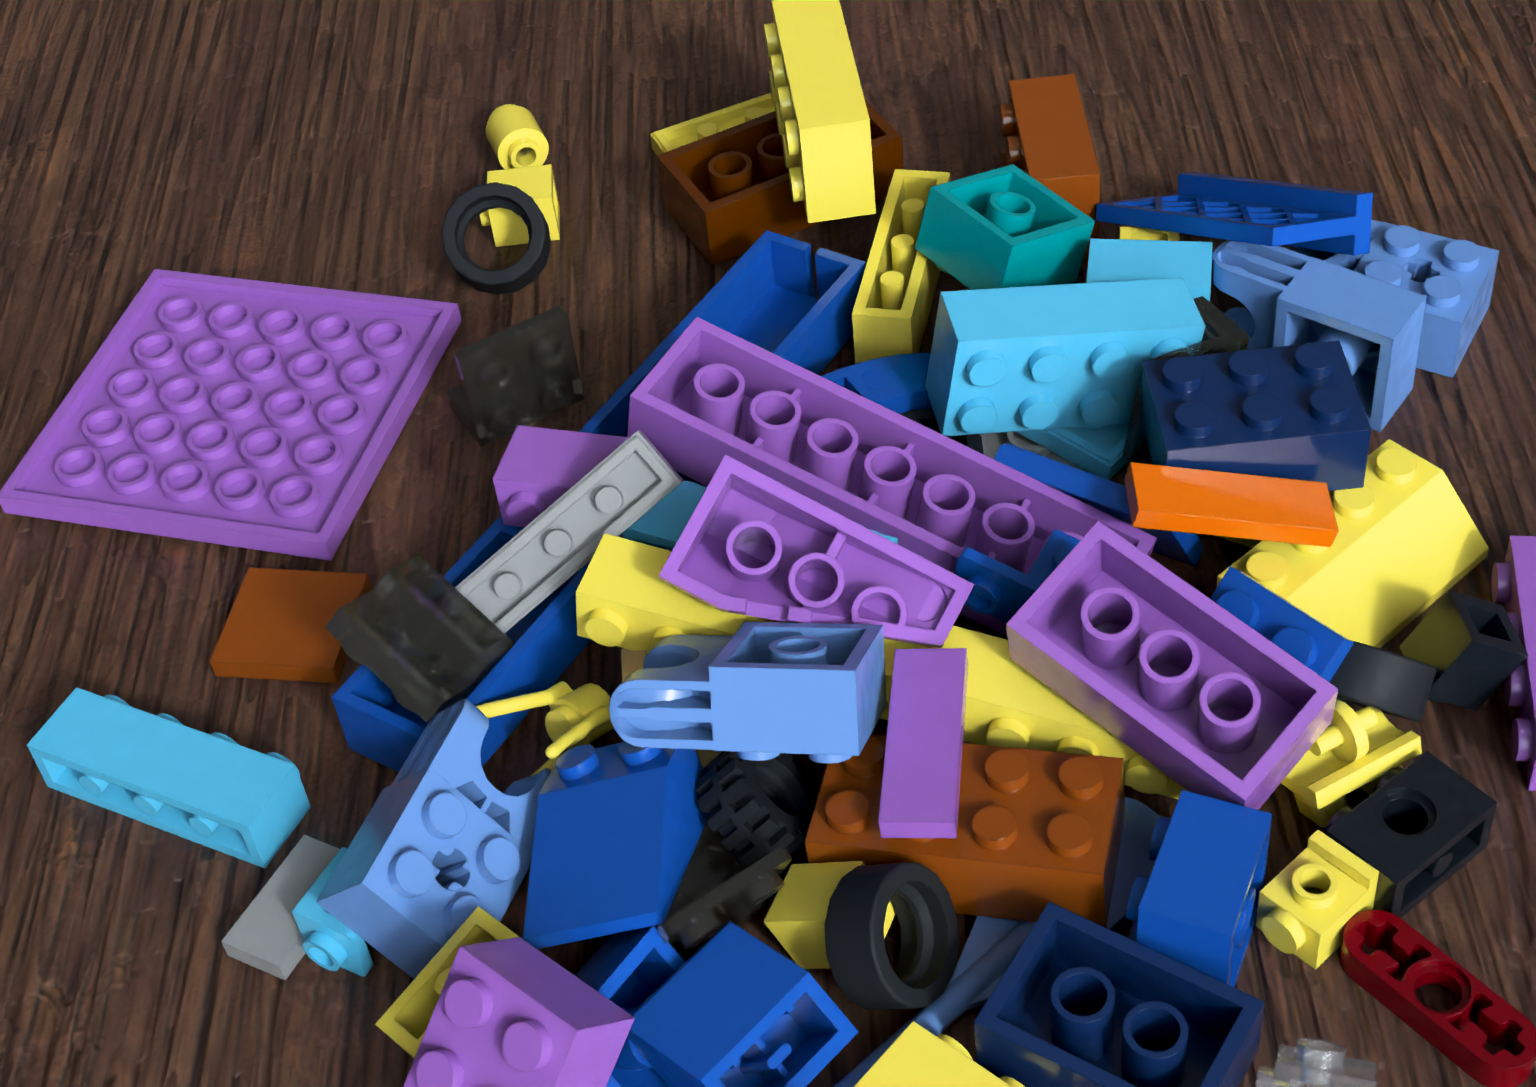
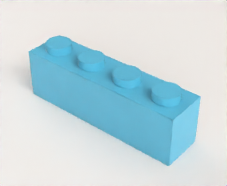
(171, 776)

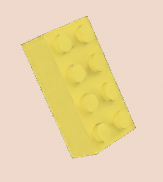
(820, 109)

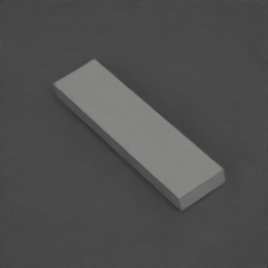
(570, 531)

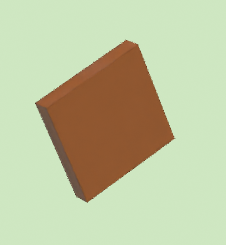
(281, 622)

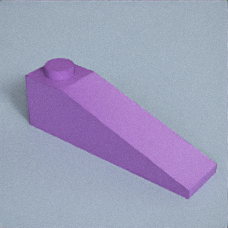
(794, 561)

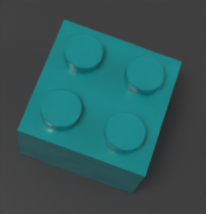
(1003, 231)

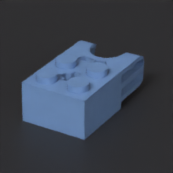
(1449, 271)
(1311, 300)
(758, 691)
(435, 845)

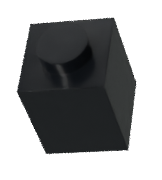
(1469, 646)

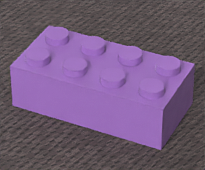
(1170, 671)

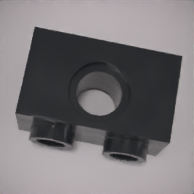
(1415, 830)

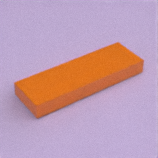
(1230, 504)

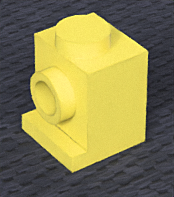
(1314, 899)

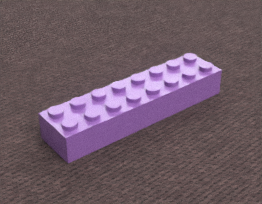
(850, 455)

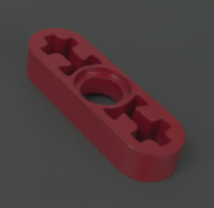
(1426, 964)

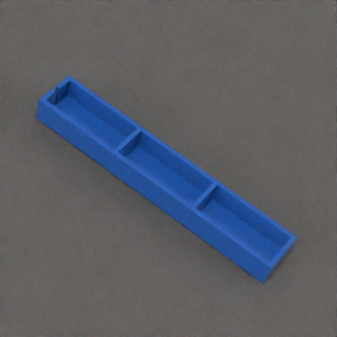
(760, 299)

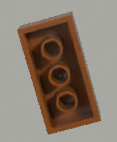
(1026, 829)

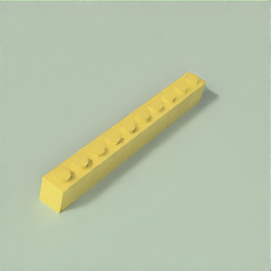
(1006, 706)

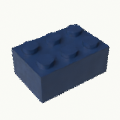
(1259, 414)
(1112, 1014)

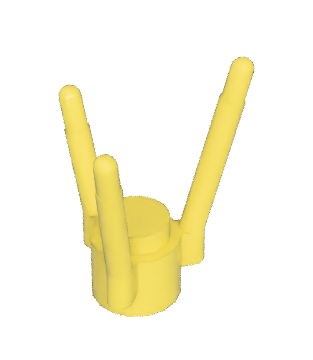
(574, 717)

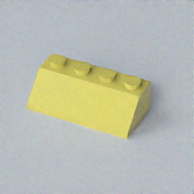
(1393, 556)

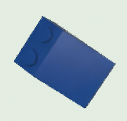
(611, 841)

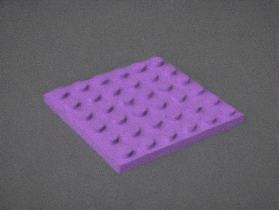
(235, 413)

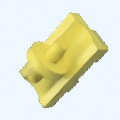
(1348, 756)

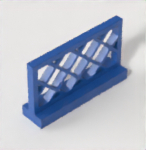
(1253, 213)

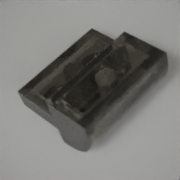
(420, 637)

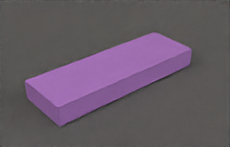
(924, 744)

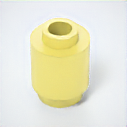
(516, 137)

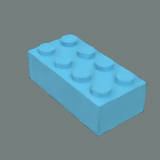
(1051, 352)

